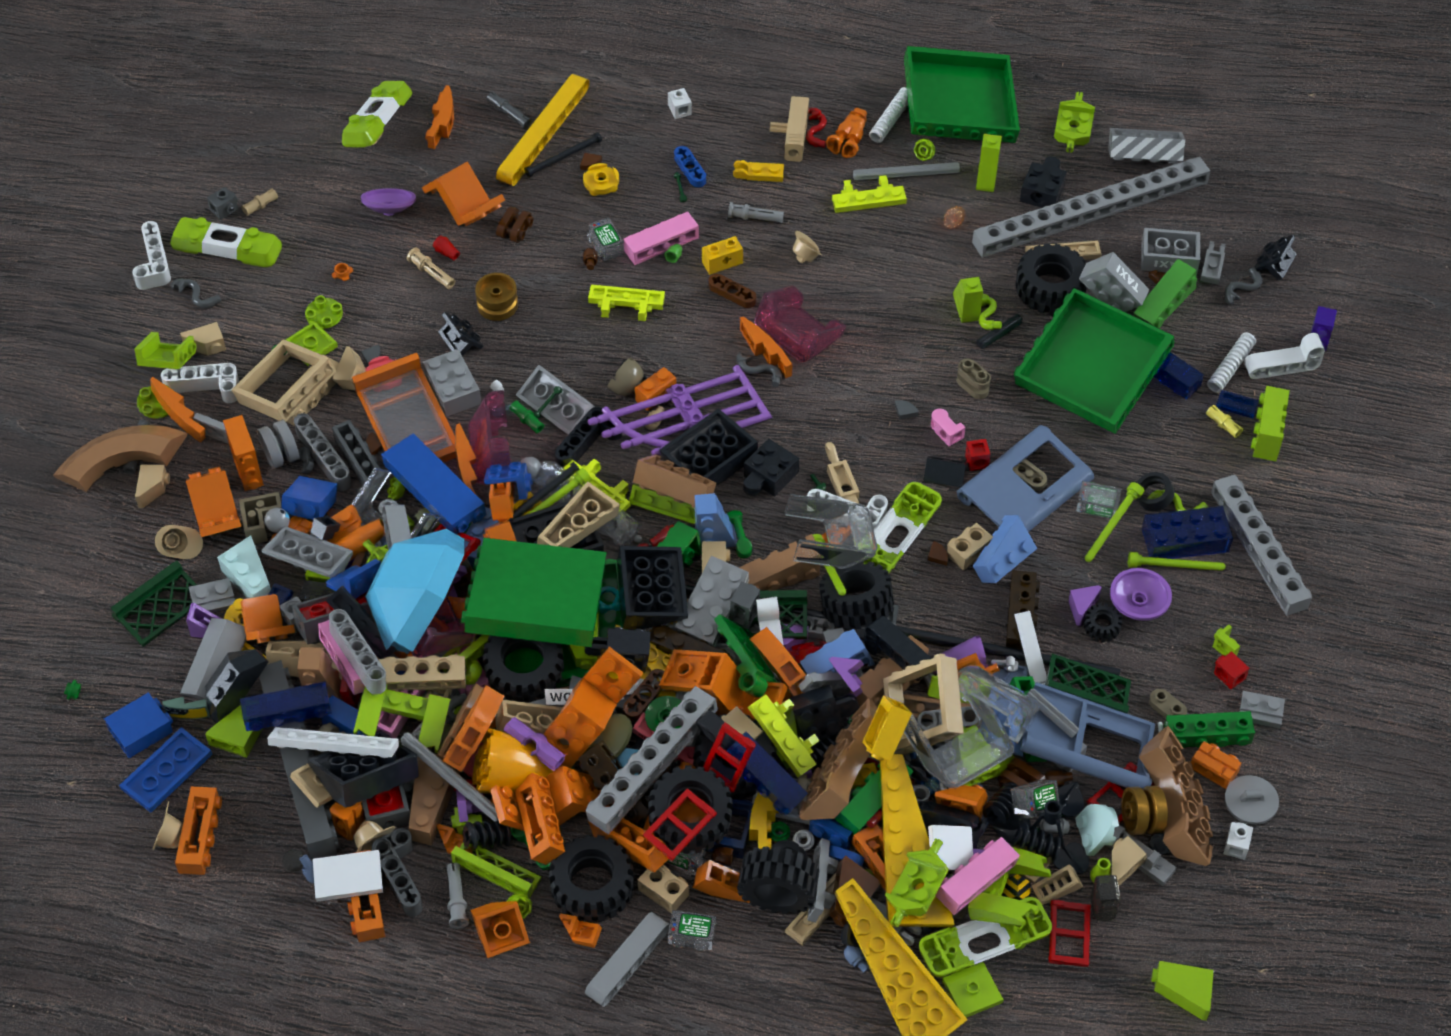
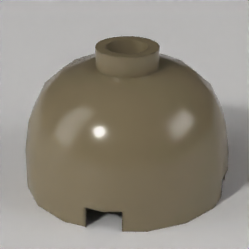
(627, 378)

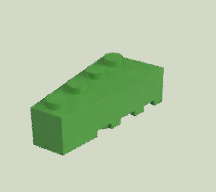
(1168, 294)

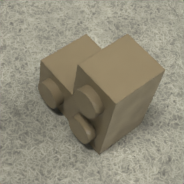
(253, 514)

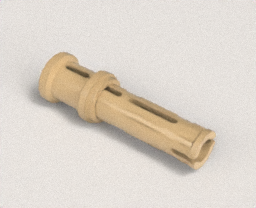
(425, 264)

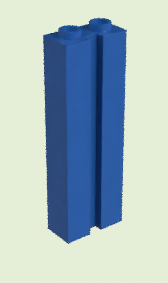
(434, 484)

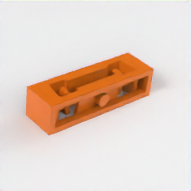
(502, 500)
(539, 819)
(867, 845)
(188, 857)
(367, 928)

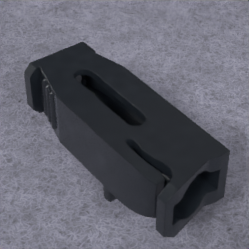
(944, 815)

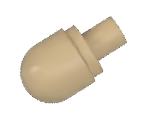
(653, 426)

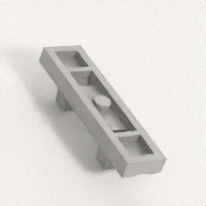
(826, 865)
(1155, 865)

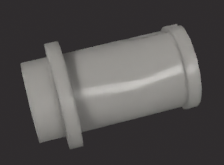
(1053, 828)

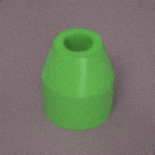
(673, 253)

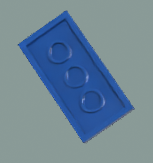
(165, 770)

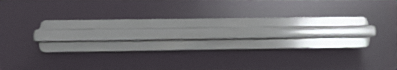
(906, 171)
(450, 775)

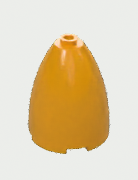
(504, 762)

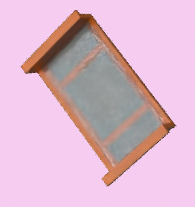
(403, 404)

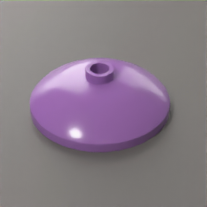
(388, 200)
(1140, 586)

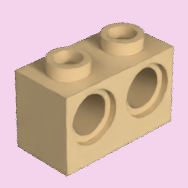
(968, 546)
(660, 890)

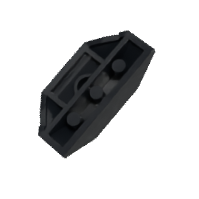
(233, 681)

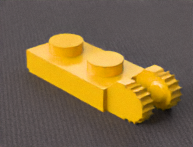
(758, 171)

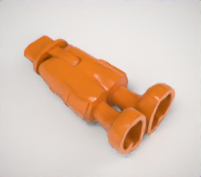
(850, 130)

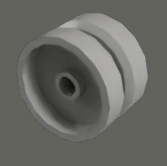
(278, 443)

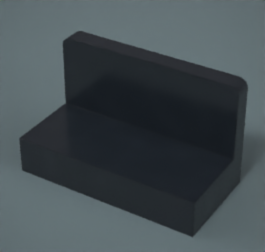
(944, 471)

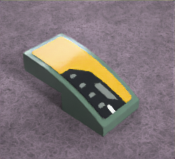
(179, 709)

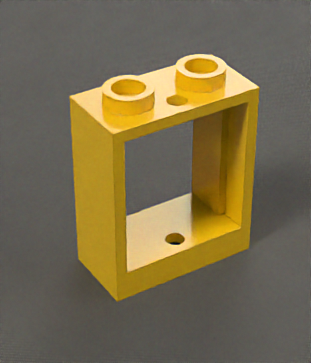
(886, 728)

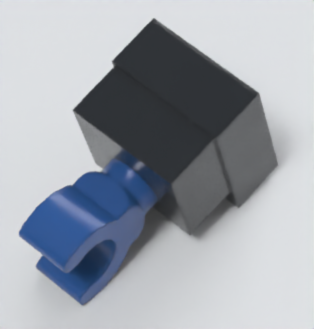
(324, 527)

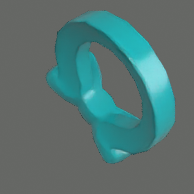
(616, 606)

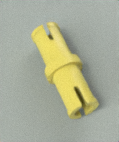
(1224, 421)

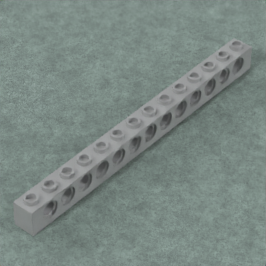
(1090, 206)

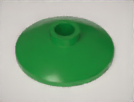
(659, 709)

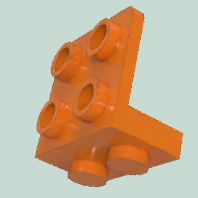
(263, 619)

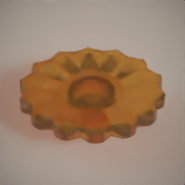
(954, 217)

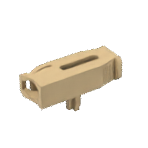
(794, 129)

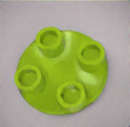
(324, 312)
(149, 405)

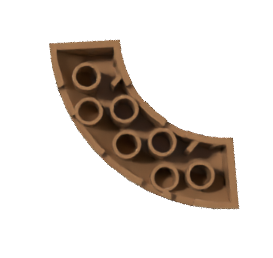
(117, 448)
(841, 764)
(1187, 821)

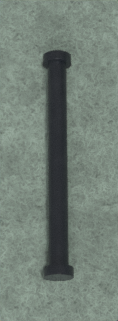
(531, 170)
(545, 491)

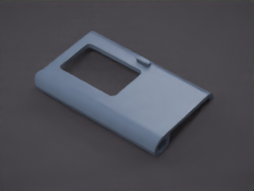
(1002, 492)
(1051, 743)

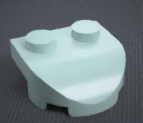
(1097, 827)

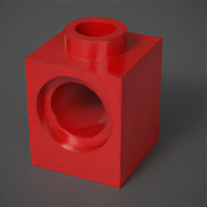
(977, 454)
(1231, 670)

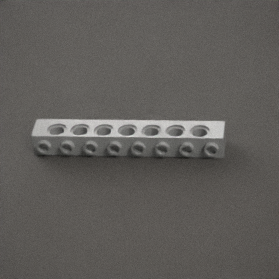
(1261, 545)
(608, 817)

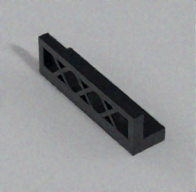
(363, 621)

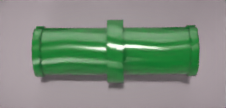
(526, 417)

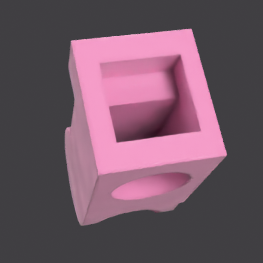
(946, 428)

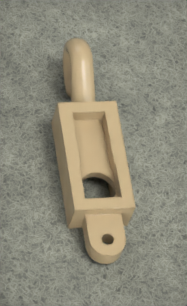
(841, 475)

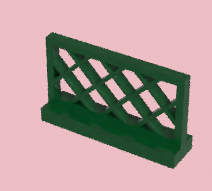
(145, 594)
(787, 599)
(1090, 673)

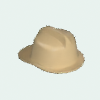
(805, 248)
(178, 542)
(169, 833)
(368, 833)

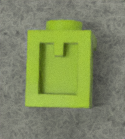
(1224, 643)
(459, 825)

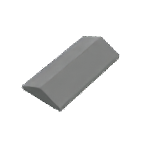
(564, 409)
(308, 552)
(219, 639)

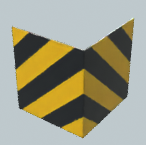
(1017, 886)

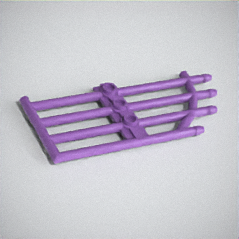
(685, 407)

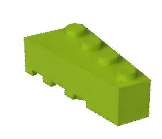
(1271, 423)

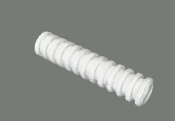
(889, 116)
(1231, 362)

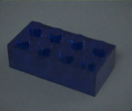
(1187, 533)

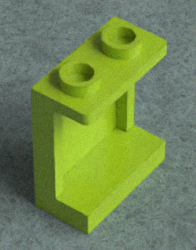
(164, 355)

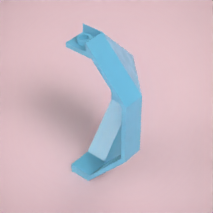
(413, 586)

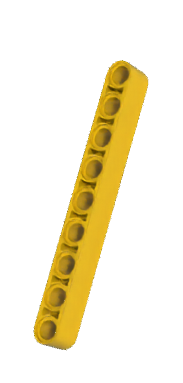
(542, 129)

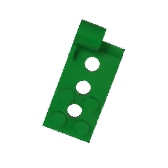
(753, 669)

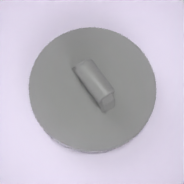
(1251, 799)

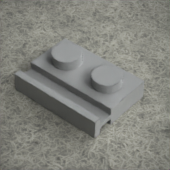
(213, 595)
(1264, 709)

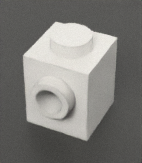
(679, 103)
(1238, 840)

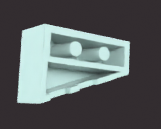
(245, 569)

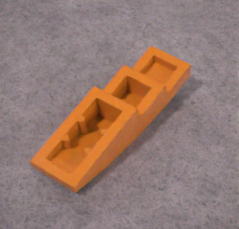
(763, 344)
(174, 406)
(465, 458)

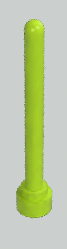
(579, 479)
(1133, 492)
(1136, 559)
(832, 572)

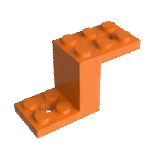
(464, 195)
(212, 501)
(716, 676)
(591, 705)
(569, 790)

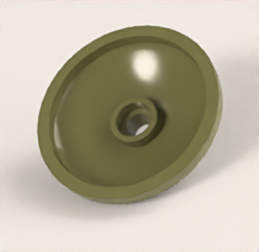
(616, 734)

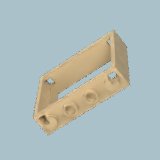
(298, 394)
(949, 698)

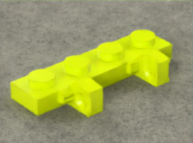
(857, 200)
(641, 299)
(617, 493)
(772, 720)

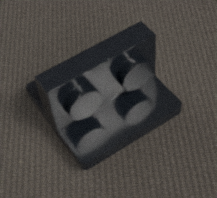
(1277, 257)
(458, 334)

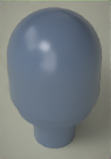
(307, 868)
(856, 958)

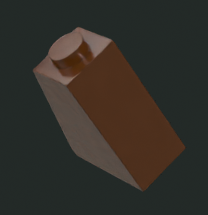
(846, 871)

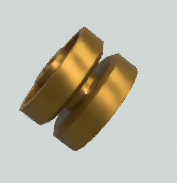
(496, 296)
(1144, 810)

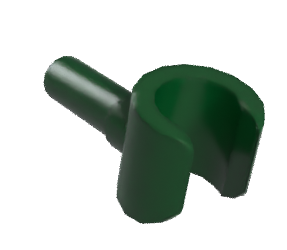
(822, 486)

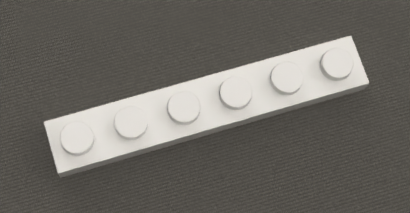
(333, 742)

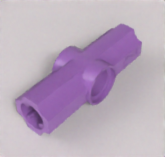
(544, 751)

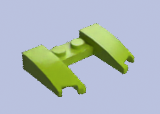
(430, 710)
(993, 907)

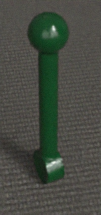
(683, 198)
(557, 390)

